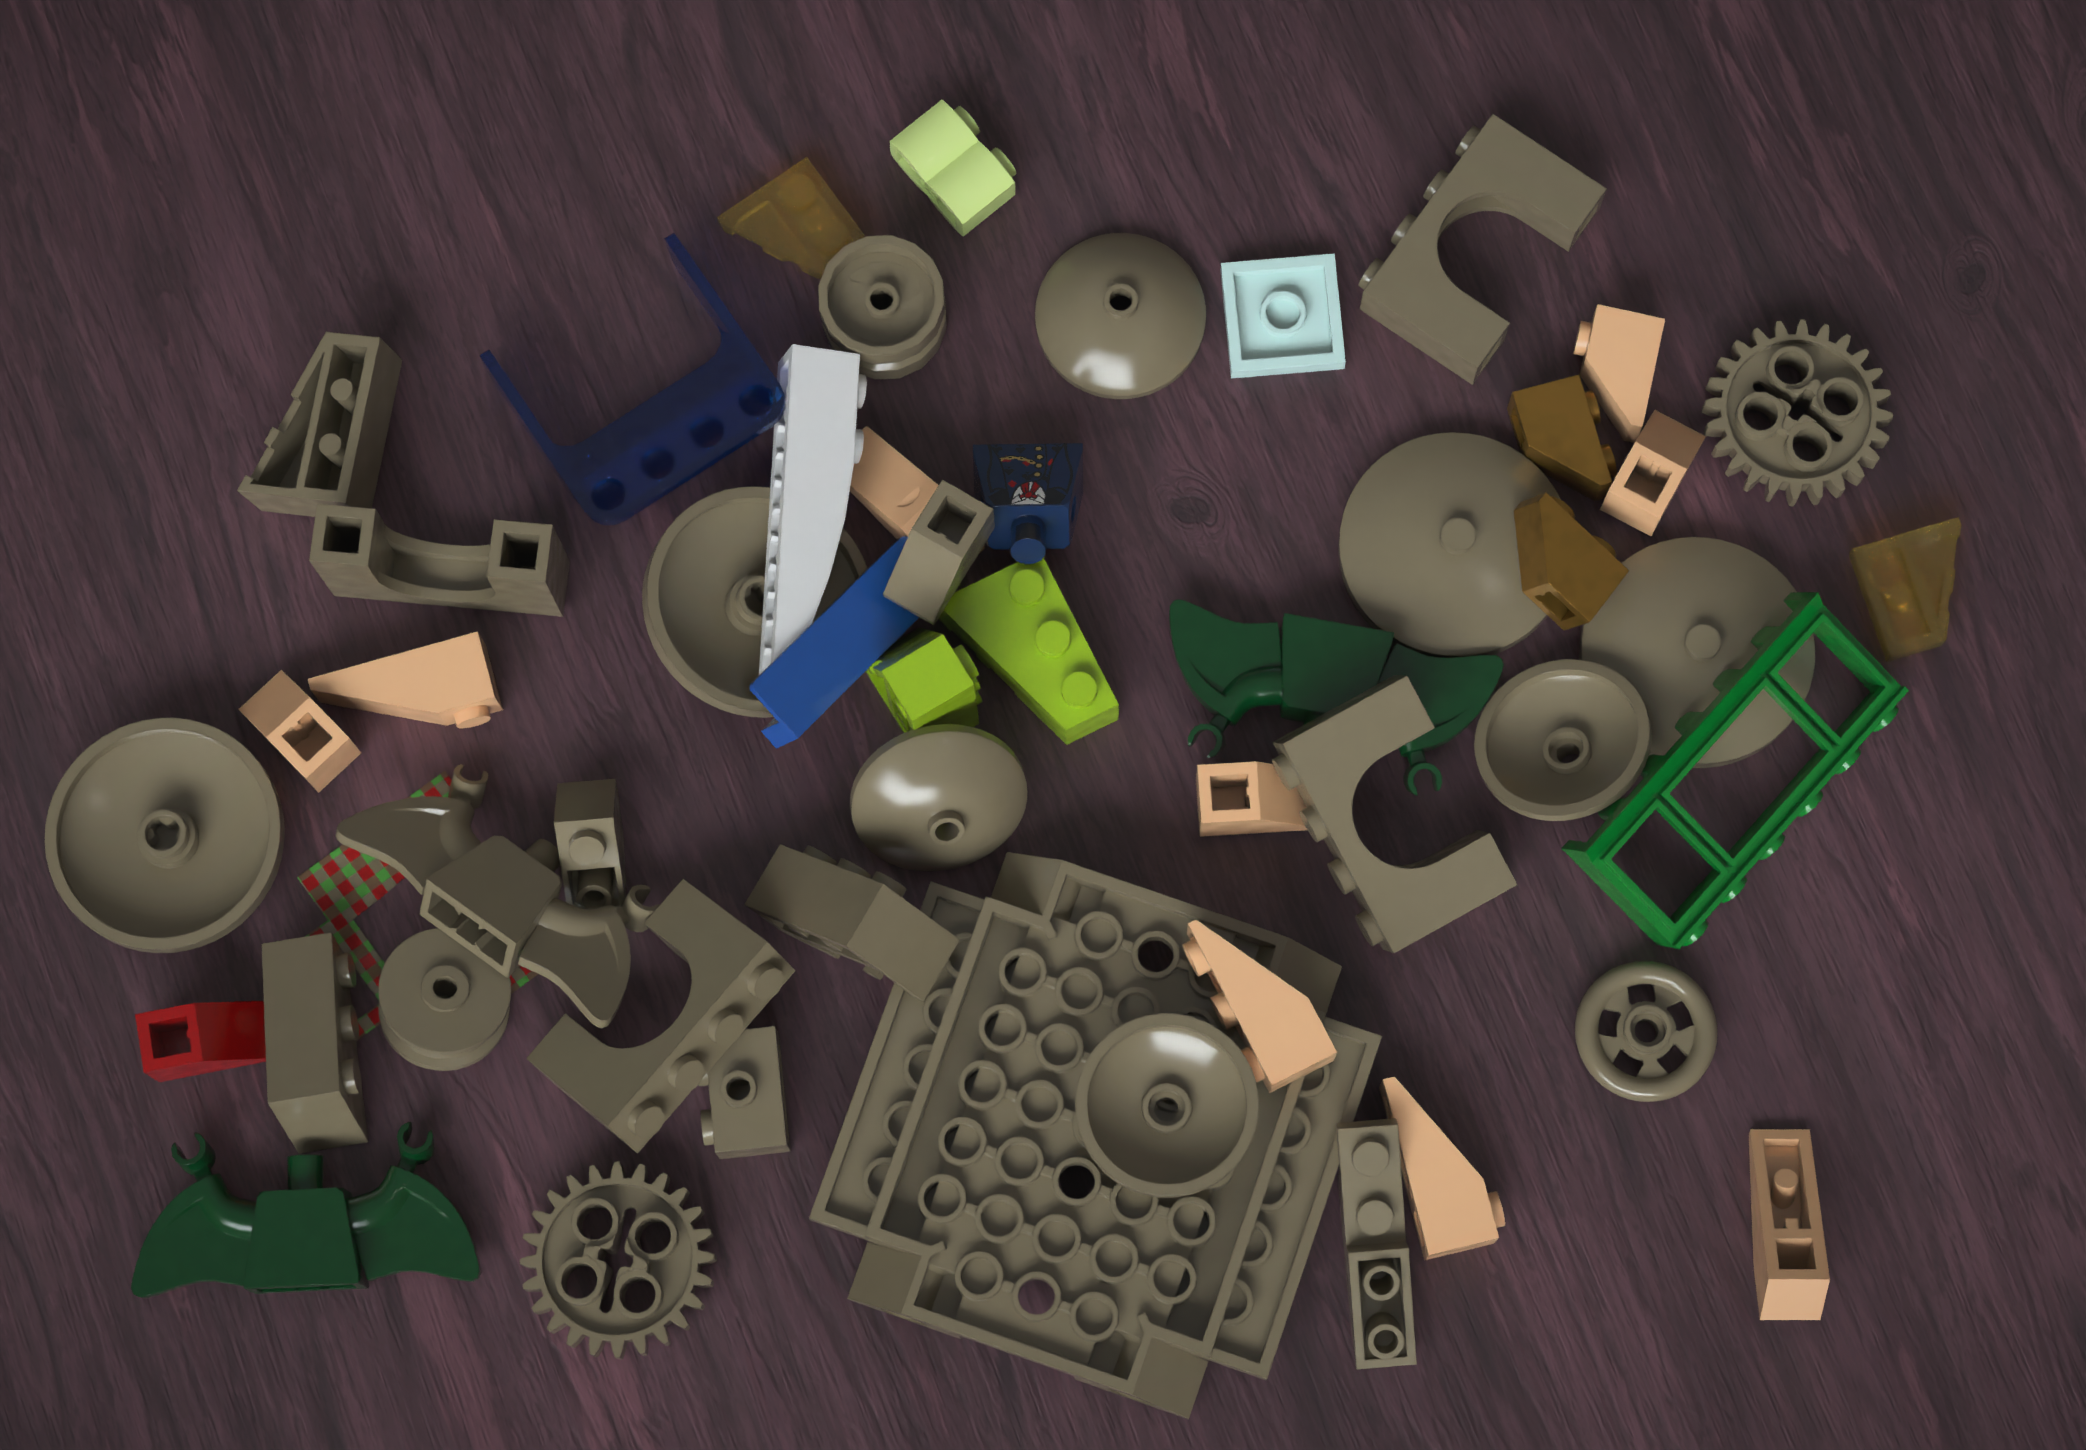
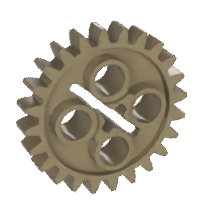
(1824, 372)
(565, 1248)

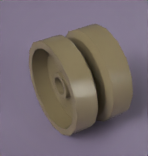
(856, 299)

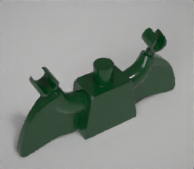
(1317, 669)
(306, 1233)

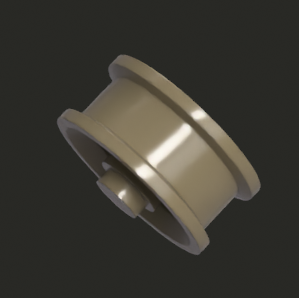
(441, 1002)

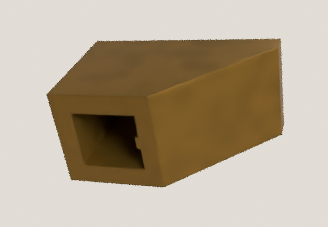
(1559, 435)
(1562, 563)

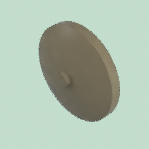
(1436, 545)
(709, 594)
(1683, 622)
(164, 835)

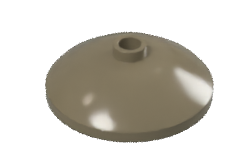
(1111, 349)
(1557, 713)
(938, 797)
(1177, 1062)

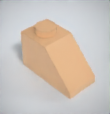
(1620, 363)

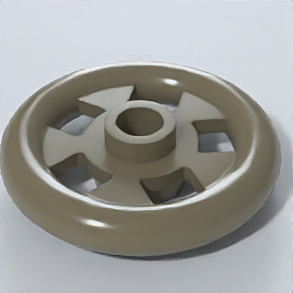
(1669, 988)

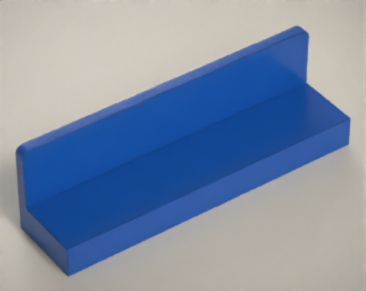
(832, 652)

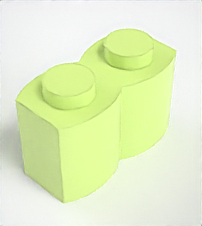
(953, 166)

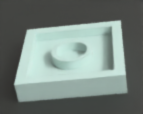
(1282, 316)

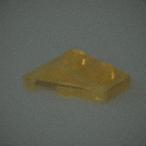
(794, 219)
(1909, 586)

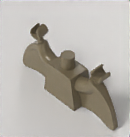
(501, 897)

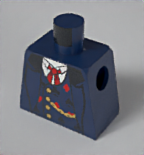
(1032, 494)

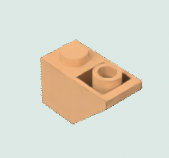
(1652, 472)
(300, 730)
(1245, 800)

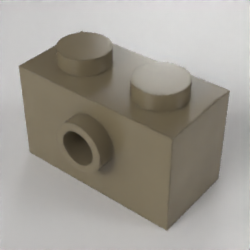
(747, 1098)

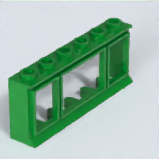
(1699, 732)

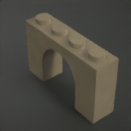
(1496, 173)
(365, 559)
(1326, 765)
(643, 1085)

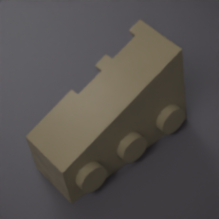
(332, 432)
(852, 917)
(312, 1043)

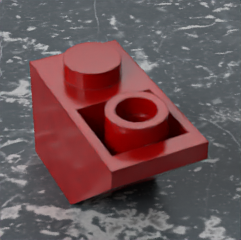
(201, 1038)

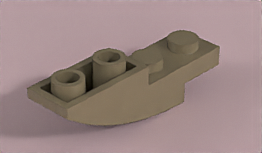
(1375, 1244)

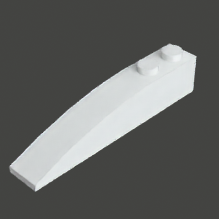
(809, 487)

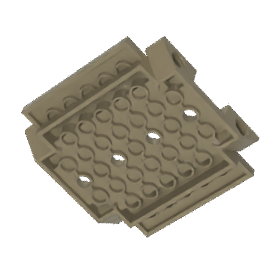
(975, 1119)

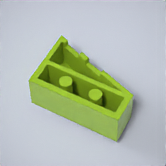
(1035, 646)
(927, 681)

